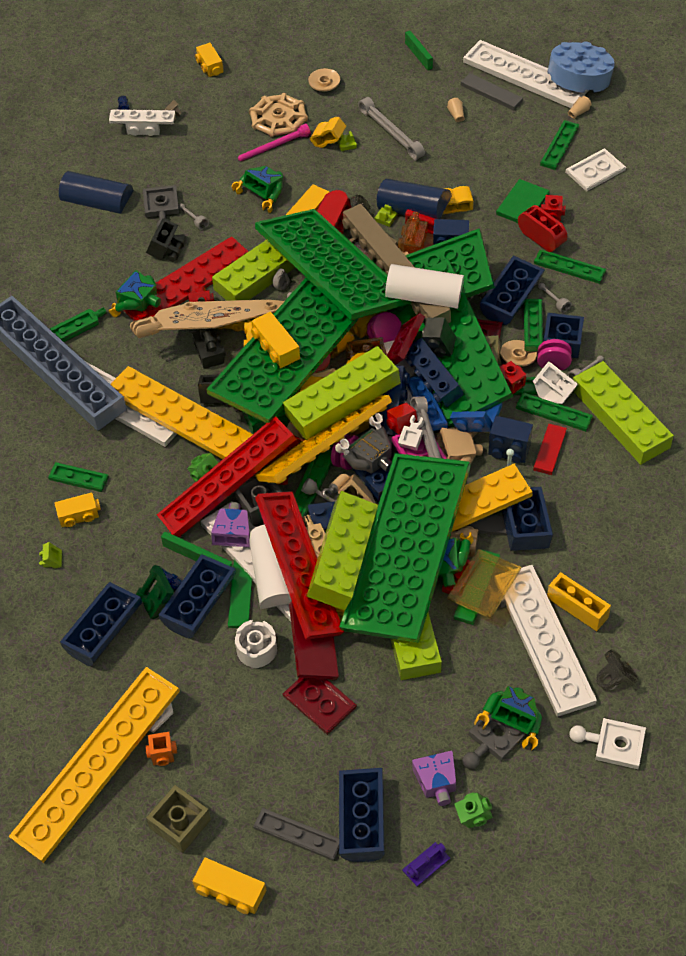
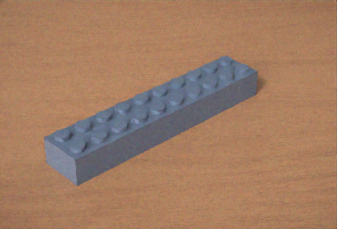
(59, 365)

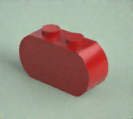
(333, 206)
(542, 228)

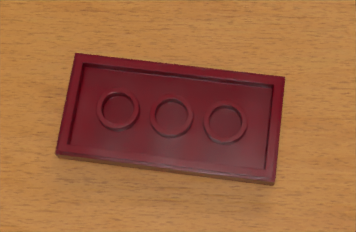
(315, 656)

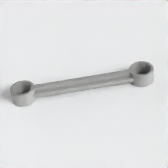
(414, 149)
(421, 406)

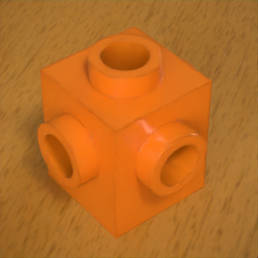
(161, 748)

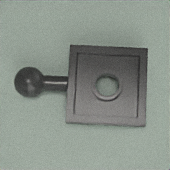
(161, 209)
(497, 745)

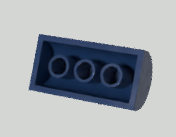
(94, 192)
(415, 197)
(510, 290)
(196, 596)
(100, 623)
(361, 815)

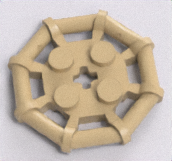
(285, 106)

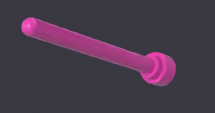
(302, 131)

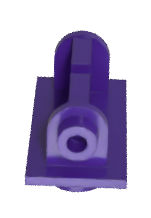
(426, 863)

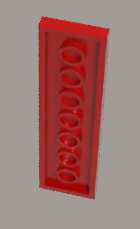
(195, 274)
(226, 477)
(296, 562)

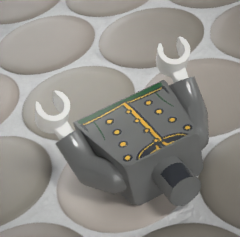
(370, 450)

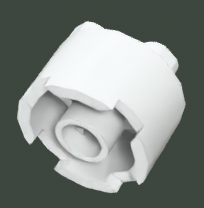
(256, 643)

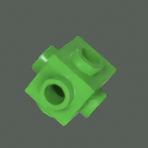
(201, 465)
(474, 810)

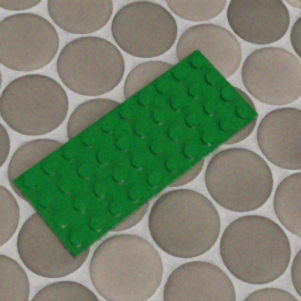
(330, 262)
(471, 361)
(259, 384)
(406, 547)

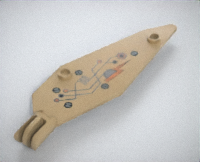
(203, 315)

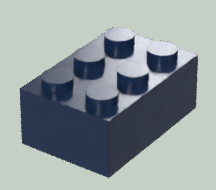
(528, 523)

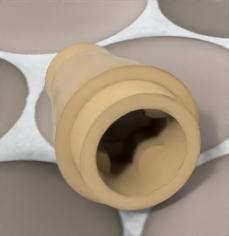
(580, 106)
(455, 107)

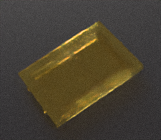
(484, 583)

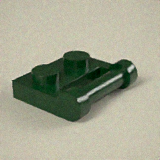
(159, 595)

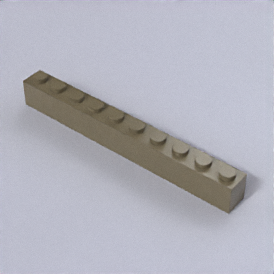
(384, 253)

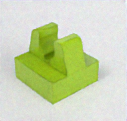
(347, 142)
(386, 216)
(51, 556)

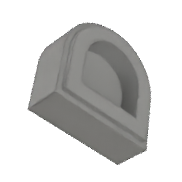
(281, 280)

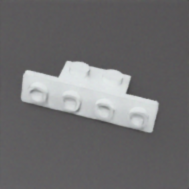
(142, 121)

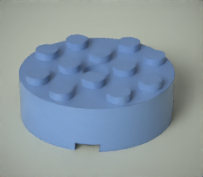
(580, 67)

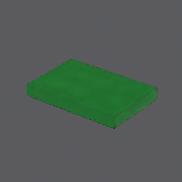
(520, 199)

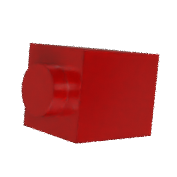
(400, 417)

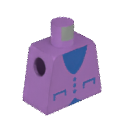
(231, 527)
(436, 776)

